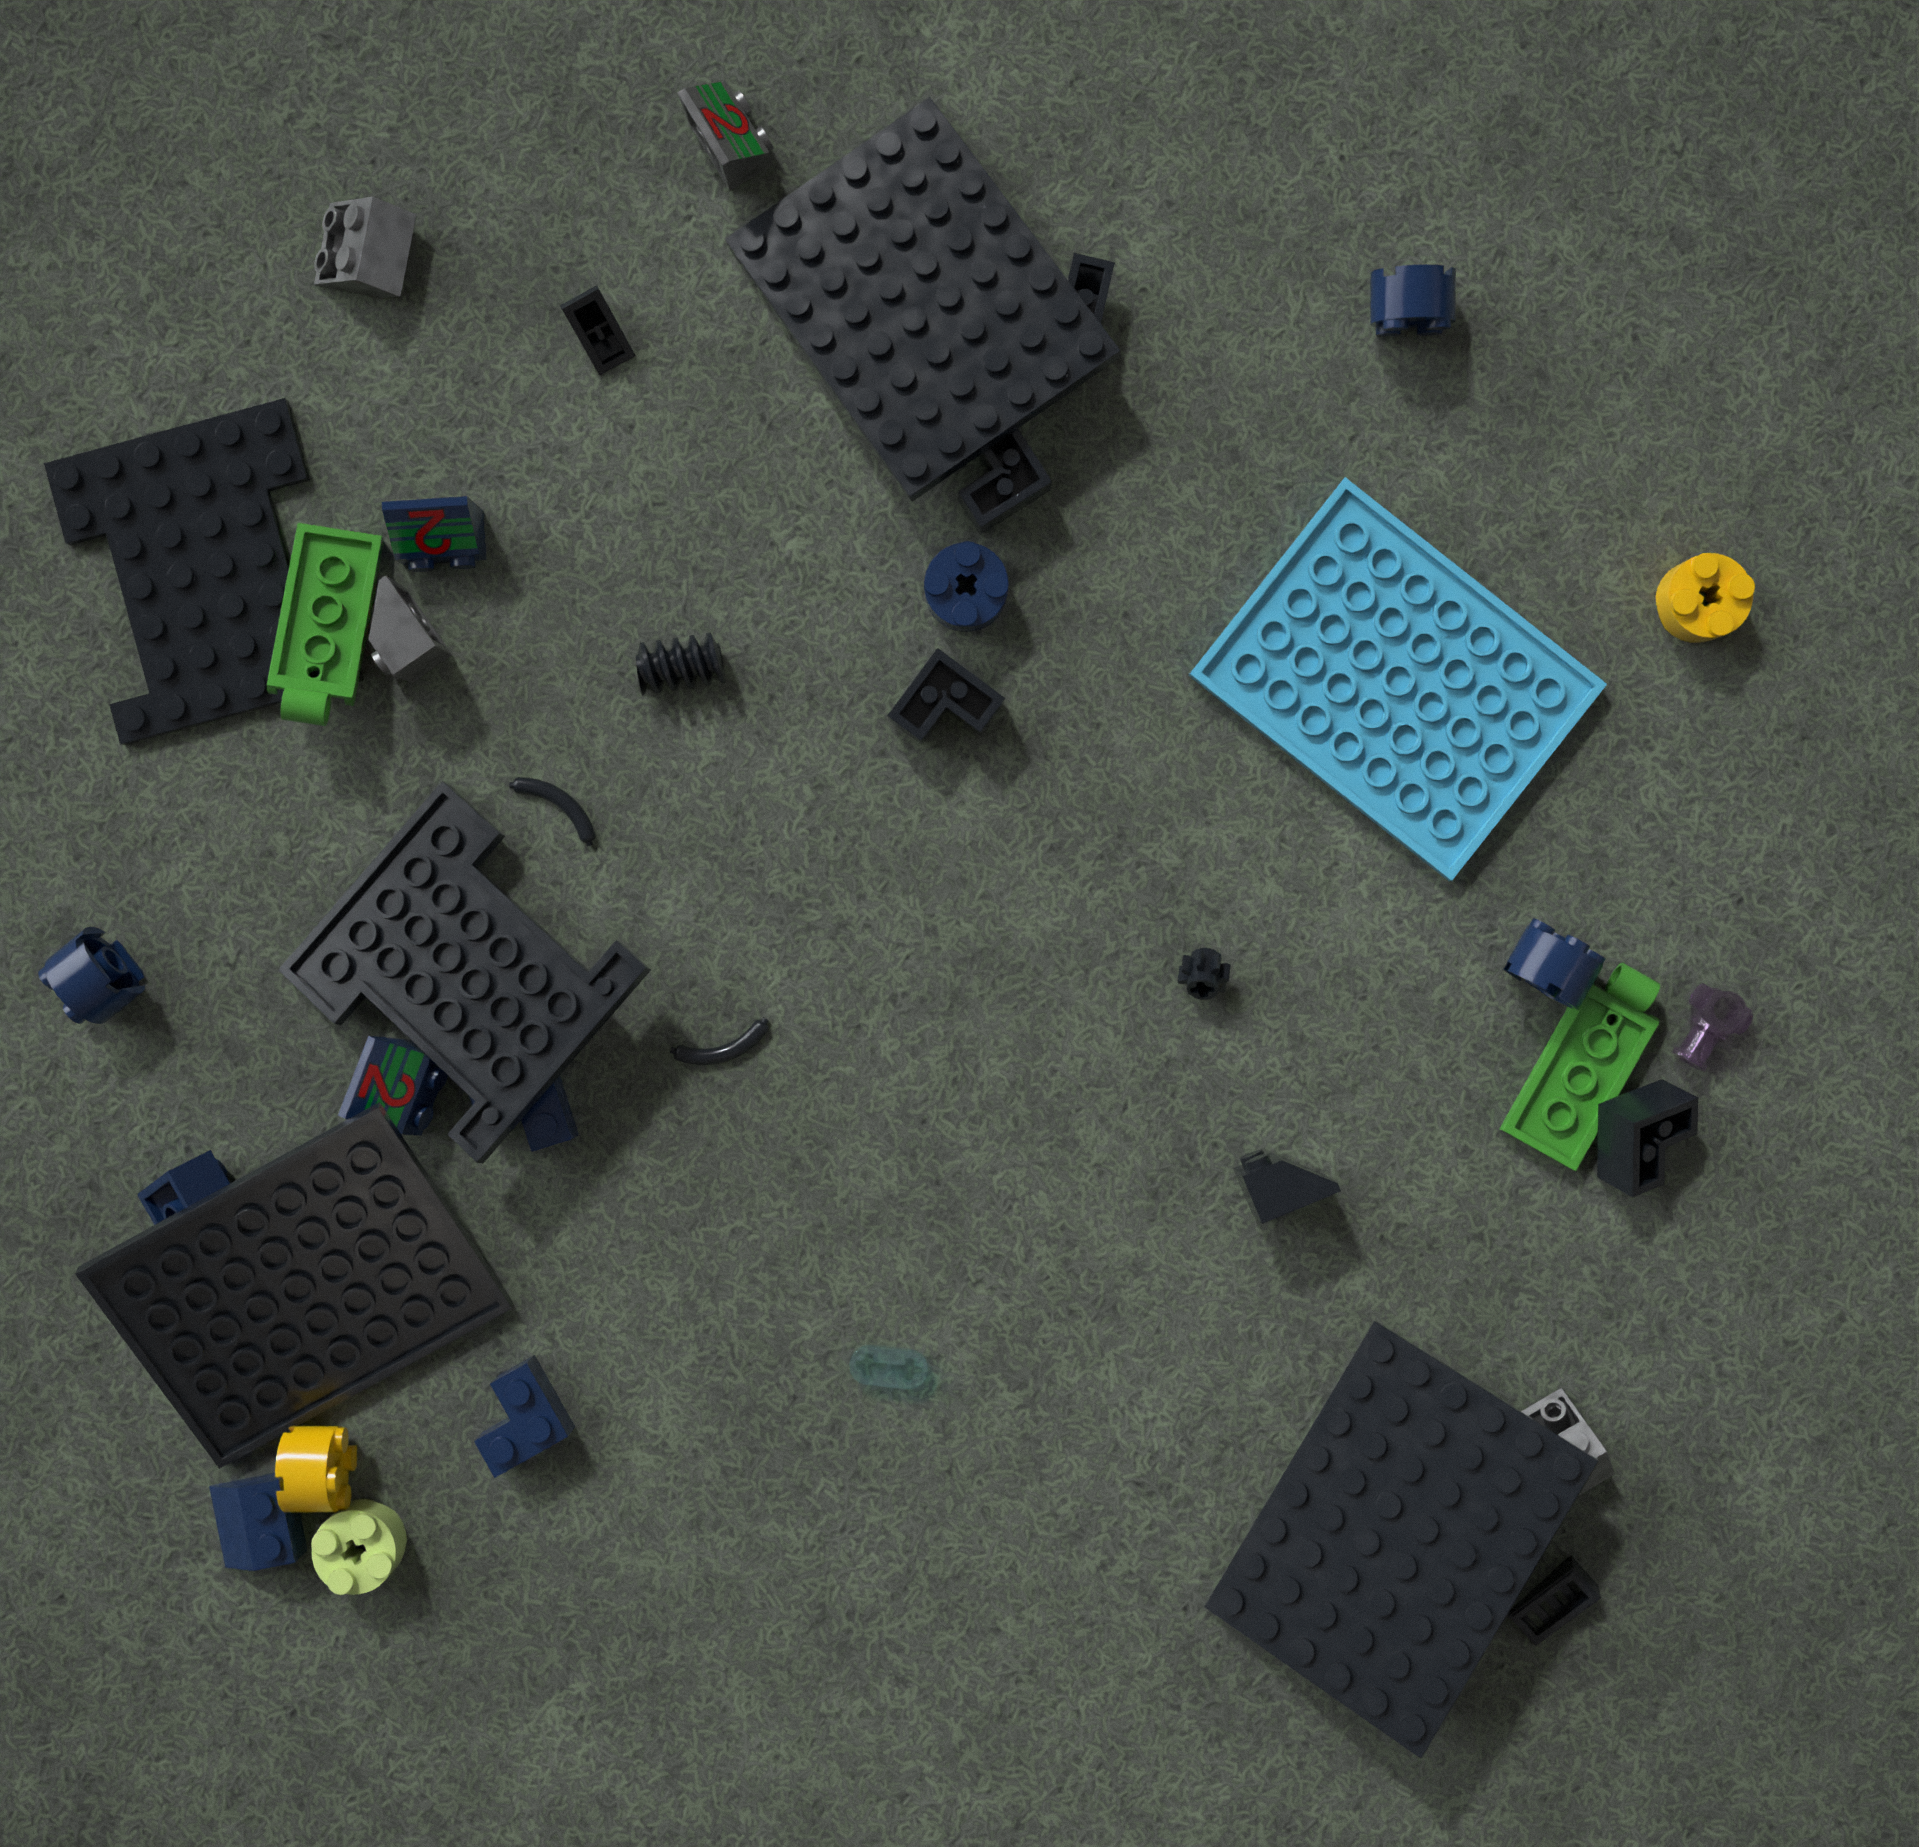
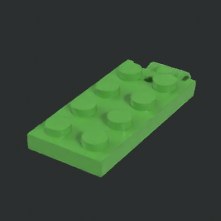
(324, 620)
(1584, 1067)

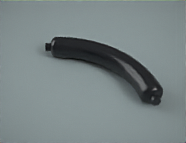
(560, 798)
(725, 1052)

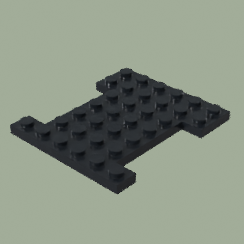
(192, 557)
(461, 969)

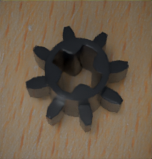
(1204, 973)

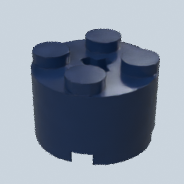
(1413, 298)
(966, 562)
(1554, 964)
(92, 977)

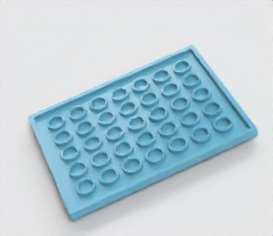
(1397, 679)

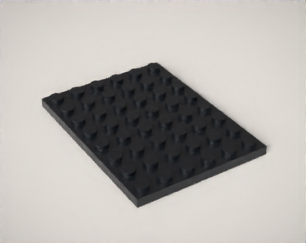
(922, 299)
(296, 1286)
(1400, 1537)

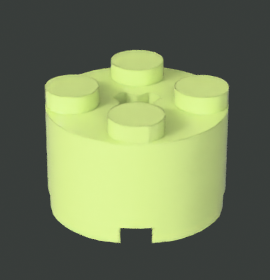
(353, 1569)

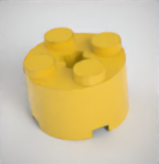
(1727, 591)
(315, 1469)

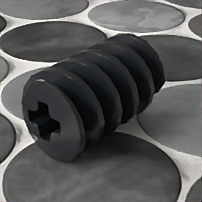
(679, 663)

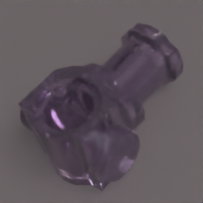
(1707, 1028)

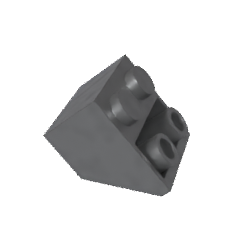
(364, 247)
(1563, 1418)

